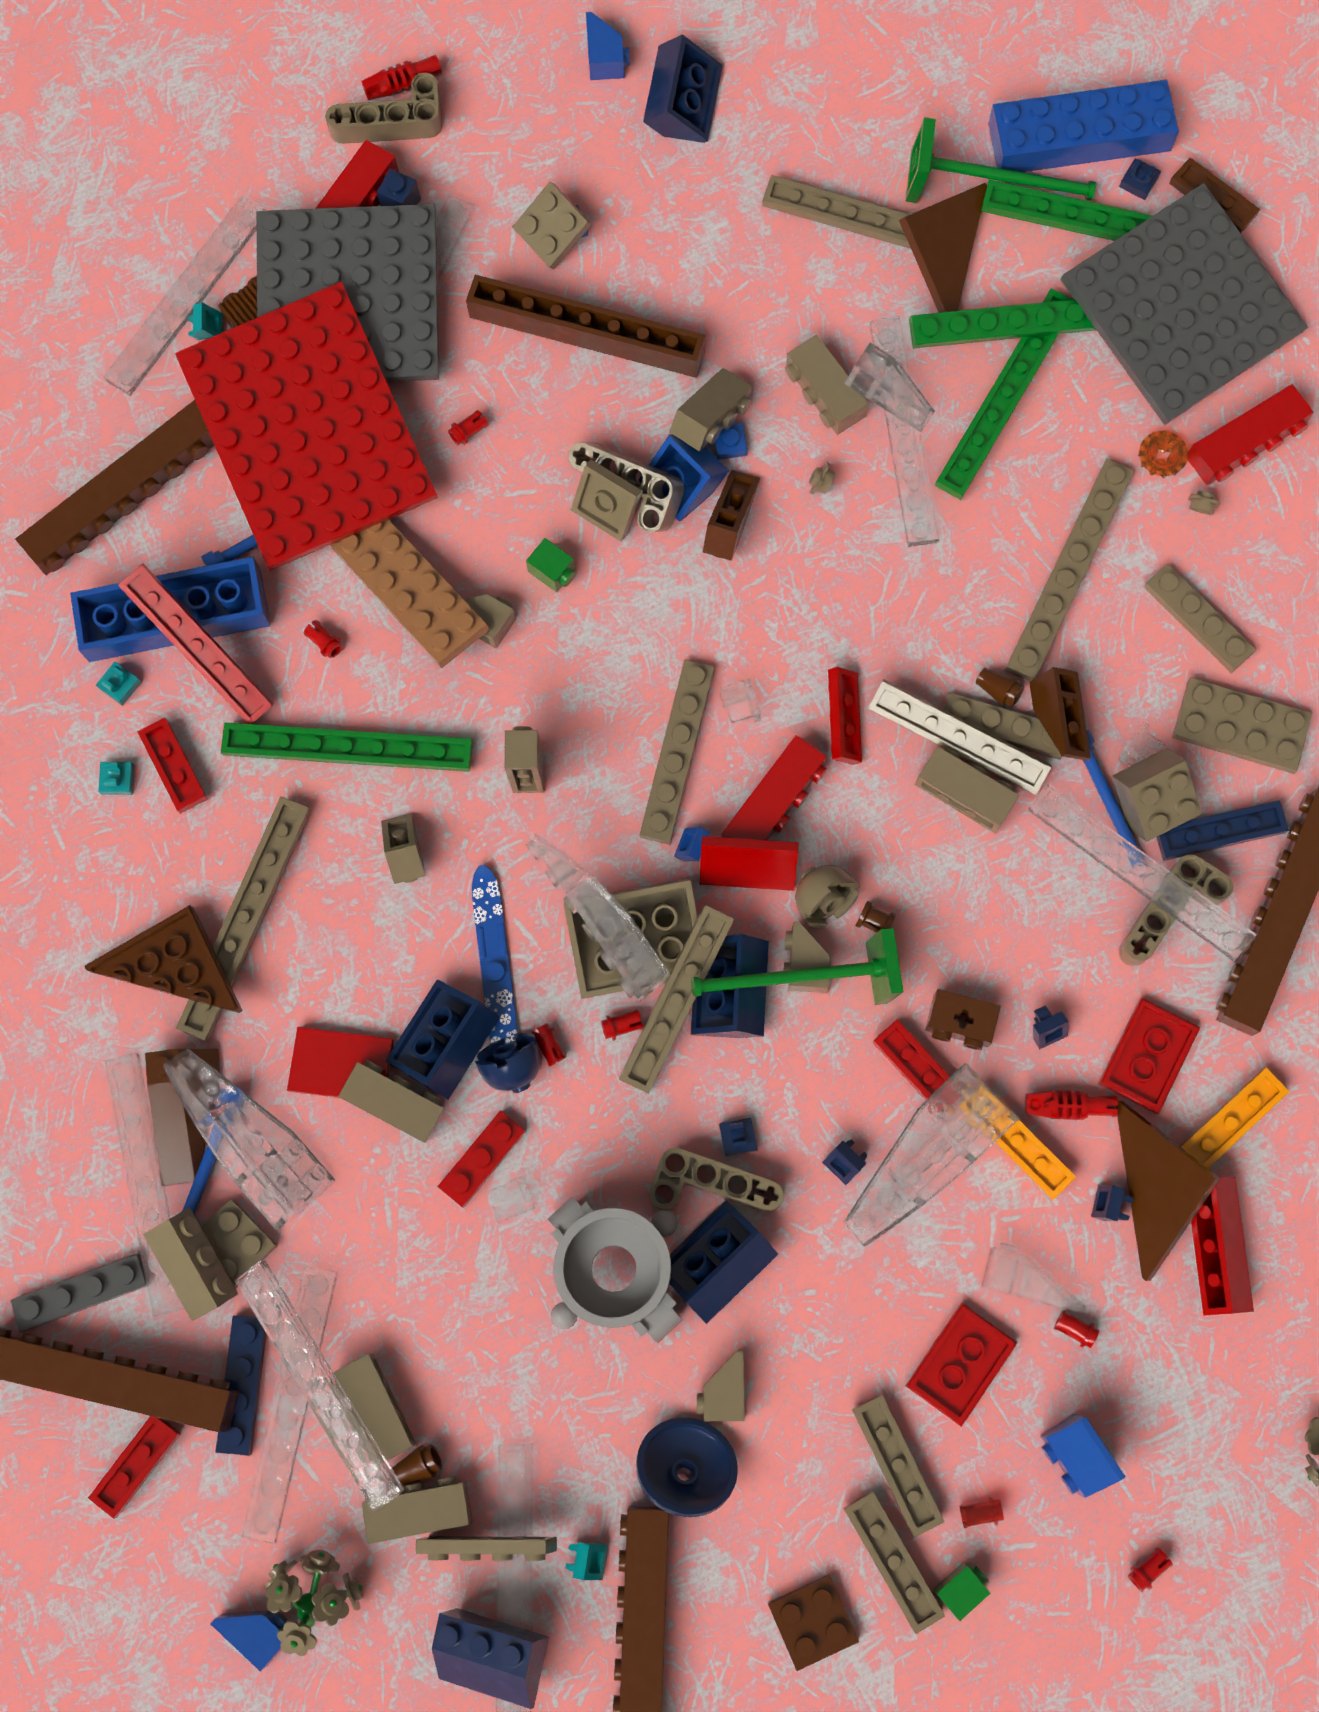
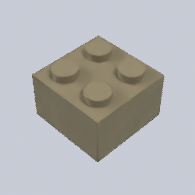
(1157, 794)

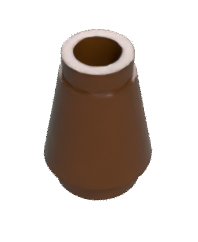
(1001, 687)
(418, 1465)

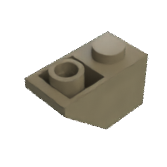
(805, 954)

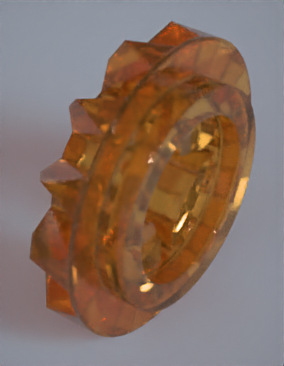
(1166, 442)

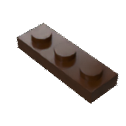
(1235, 205)

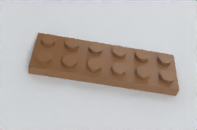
(412, 591)

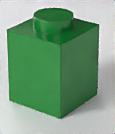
(551, 565)
(963, 1590)

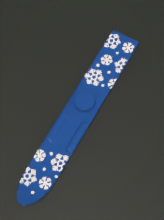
(493, 953)

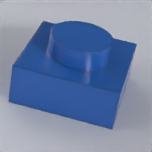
(731, 442)
(690, 844)

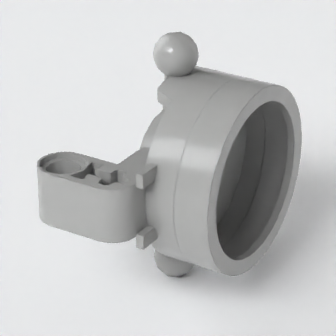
(586, 1233)

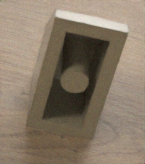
(496, 614)
(402, 849)
(724, 1392)

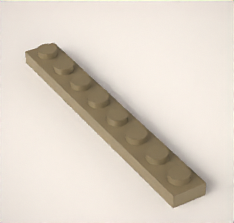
(1069, 570)
(249, 907)

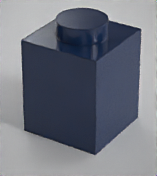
(398, 190)

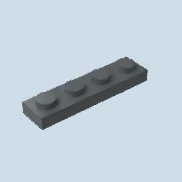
(79, 1293)

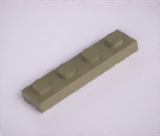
(1199, 618)
(1013, 727)
(898, 1465)
(472, 1547)
(894, 1562)

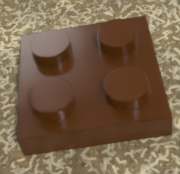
(813, 1622)

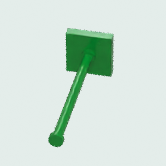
(923, 160)
(881, 966)

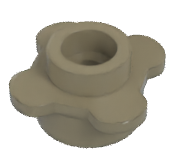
(821, 479)
(1203, 502)

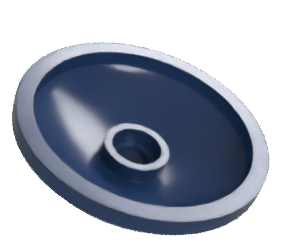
(688, 1449)

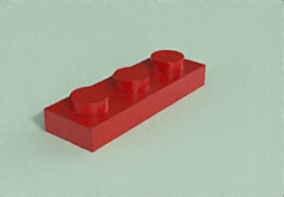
(844, 715)
(172, 765)
(911, 1059)
(481, 1159)
(134, 1466)

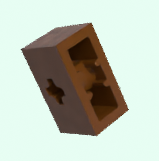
(979, 1013)

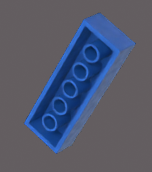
(1083, 127)
(219, 596)

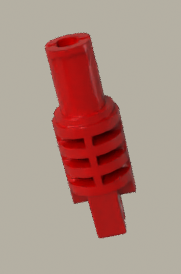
(399, 78)
(1069, 1104)

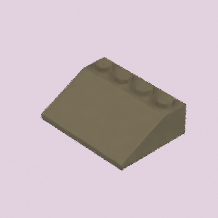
(662, 913)

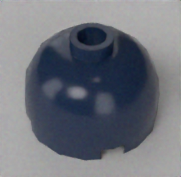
(510, 1064)

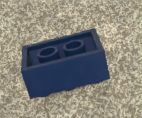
(683, 91)
(733, 1011)
(442, 1039)
(718, 1261)
(489, 1656)

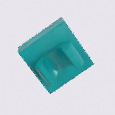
(206, 322)
(118, 683)
(116, 778)
(589, 1560)

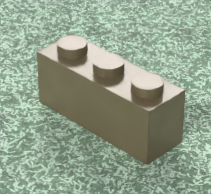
(824, 385)
(711, 409)
(524, 760)
(967, 788)
(392, 1100)
(190, 1264)
(376, 1405)
(419, 1511)

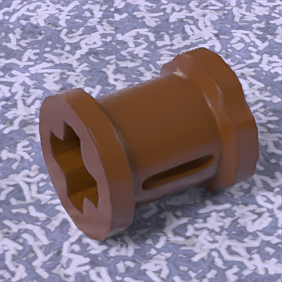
(874, 918)

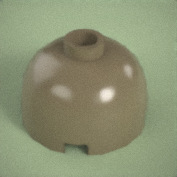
(825, 893)

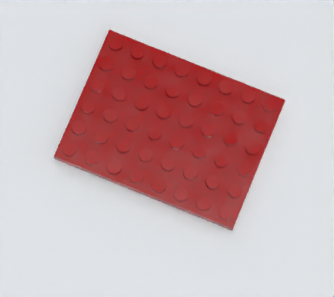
(306, 426)

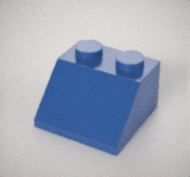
(697, 470)
(1081, 1456)

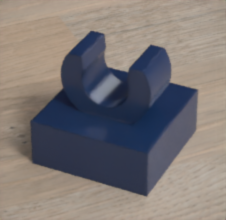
(1140, 179)
(1048, 1027)
(738, 1137)
(845, 1162)
(1108, 1203)

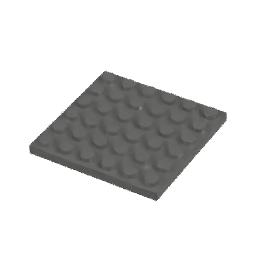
(384, 263)
(1183, 303)

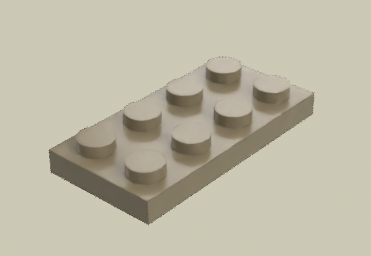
(1242, 725)

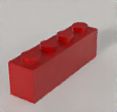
(360, 178)
(1249, 435)
(778, 792)
(1222, 1252)

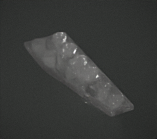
(604, 920)
(249, 1141)
(931, 1152)

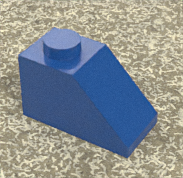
(605, 50)
(252, 1634)

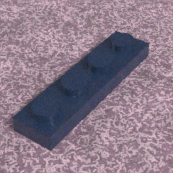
(1223, 830)
(244, 1375)

